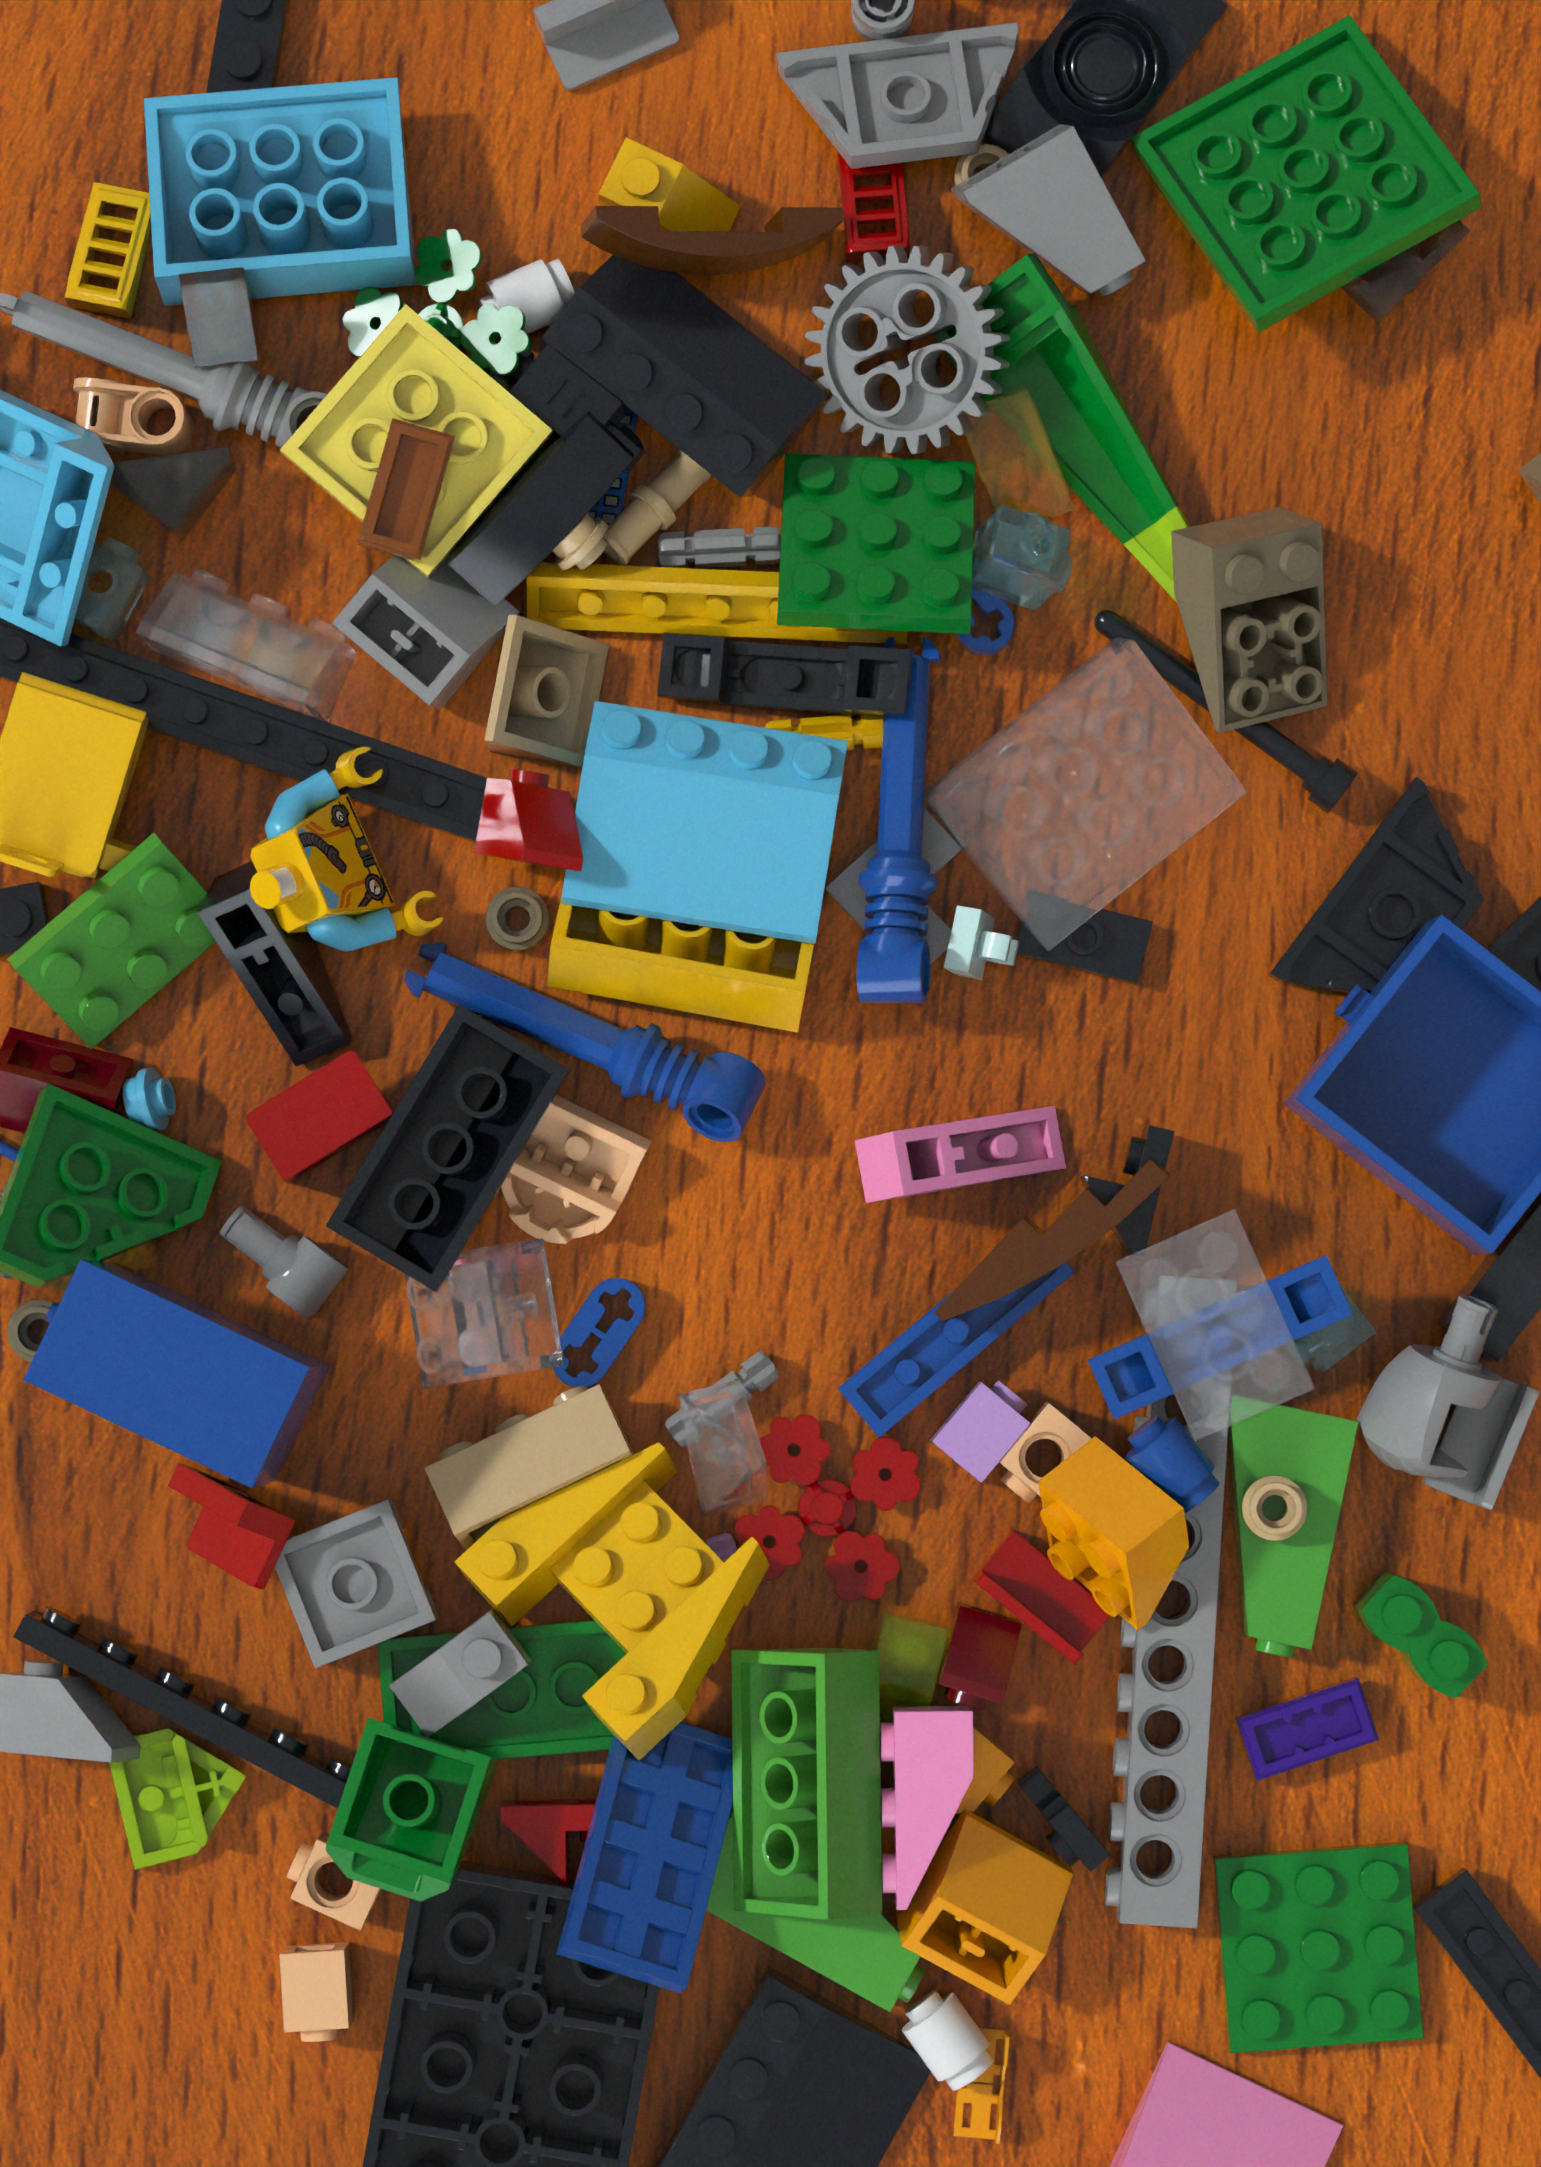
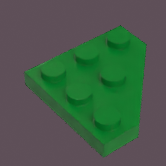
(94, 1188)

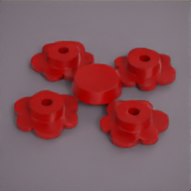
(830, 1507)

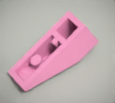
(959, 1154)

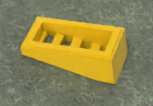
(101, 299)

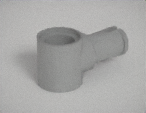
(296, 1269)

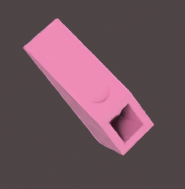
(930, 1777)

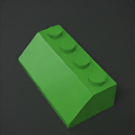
(806, 1782)

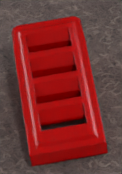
(856, 243)

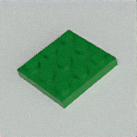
(876, 543)
(1318, 1947)

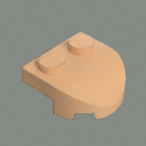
(572, 1173)

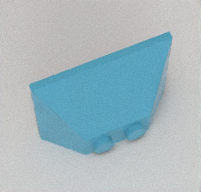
(49, 515)

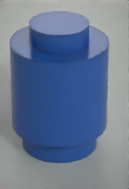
(1172, 1461)

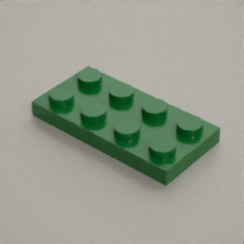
(533, 1710)

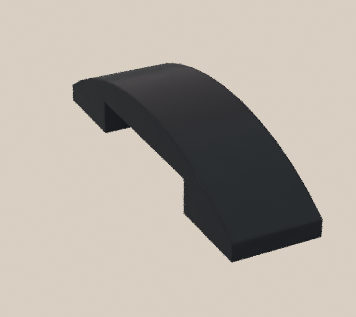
(785, 676)

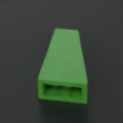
(1286, 1578)
(851, 1951)

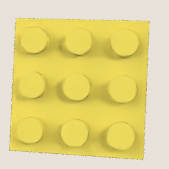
(429, 383)

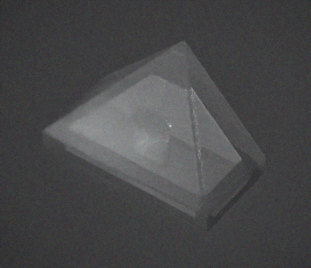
(723, 1448)

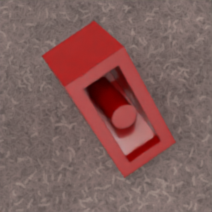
(529, 822)

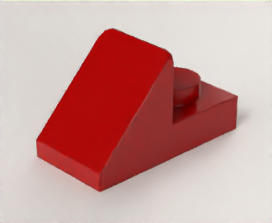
(545, 1827)

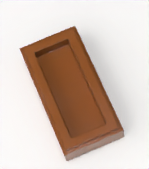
(406, 490)

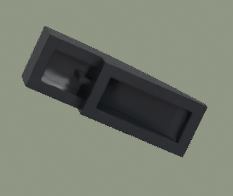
(540, 508)

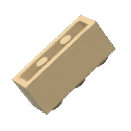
(526, 1461)

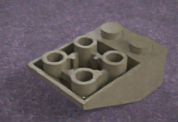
(1254, 614)

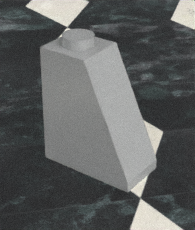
(1058, 208)

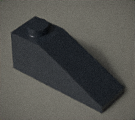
(276, 968)

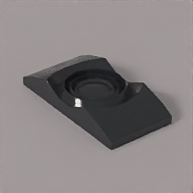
(1103, 73)

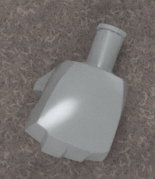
(1418, 1387)

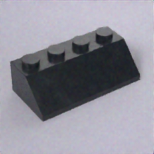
(687, 370)
(447, 1148)

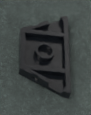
(1383, 900)

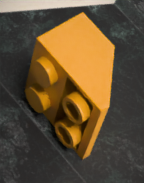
(1112, 1531)
(985, 1907)

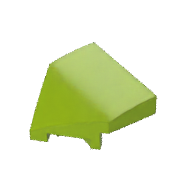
(171, 1796)

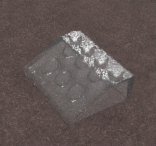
(1084, 792)

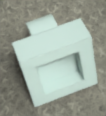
(974, 943)

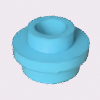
(149, 1099)

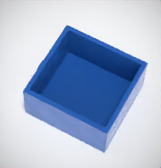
(1439, 1085)
(176, 1372)

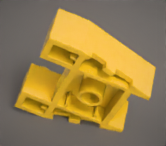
(635, 1575)

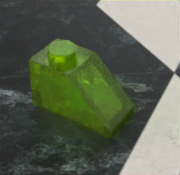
(908, 1661)

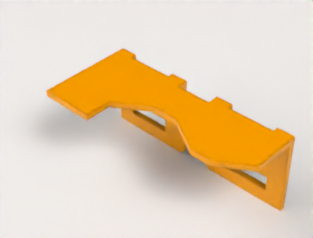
(981, 2094)

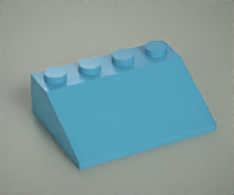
(283, 183)
(705, 822)

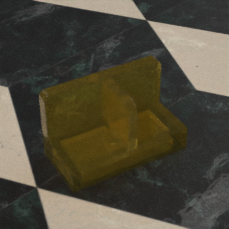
(1018, 457)

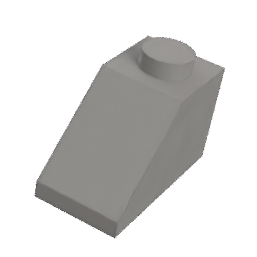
(460, 1673)
(60, 1716)

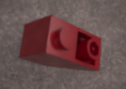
(978, 1656)

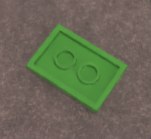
(118, 942)

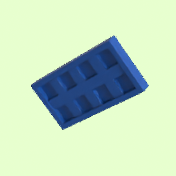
(651, 1858)

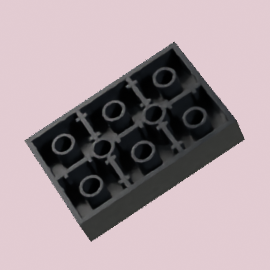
(501, 2041)

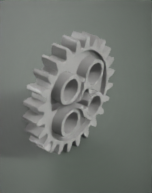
(888, 297)

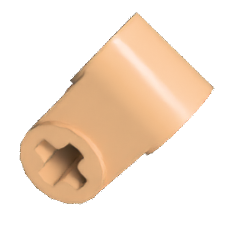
(121, 416)

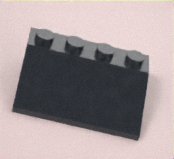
(798, 2087)

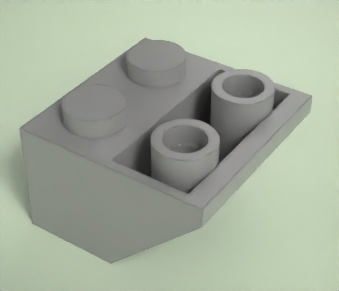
(424, 628)

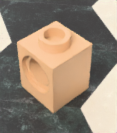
(1045, 1424)
(349, 1908)
(316, 1990)

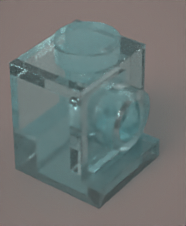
(109, 611)

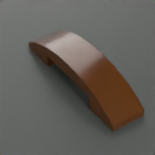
(636, 237)

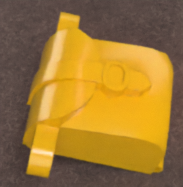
(65, 778)

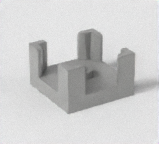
(354, 1583)

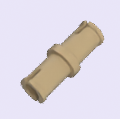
(653, 507)

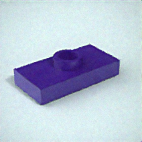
(1307, 1728)

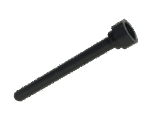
(1321, 778)

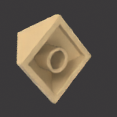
(545, 693)

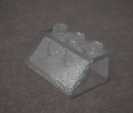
(248, 643)

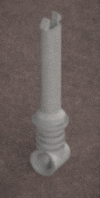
(224, 392)

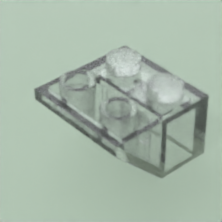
(487, 1316)

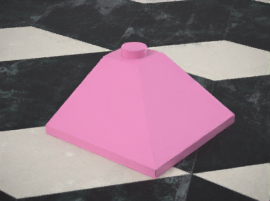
(1216, 2118)

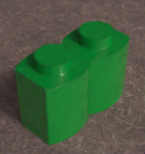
(1431, 1647)

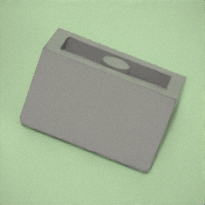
(602, 36)
(1484, 1443)

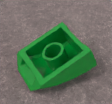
(408, 1811)

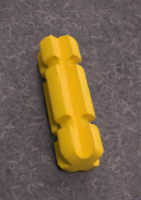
(863, 730)

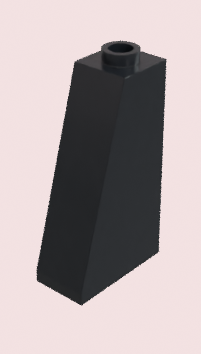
(1509, 1281)

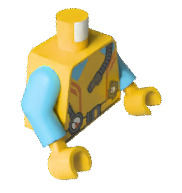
(323, 870)

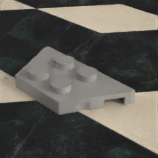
(903, 93)

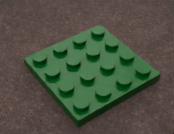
(1305, 173)

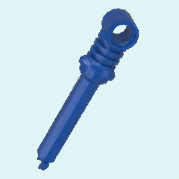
(898, 880)
(714, 1092)

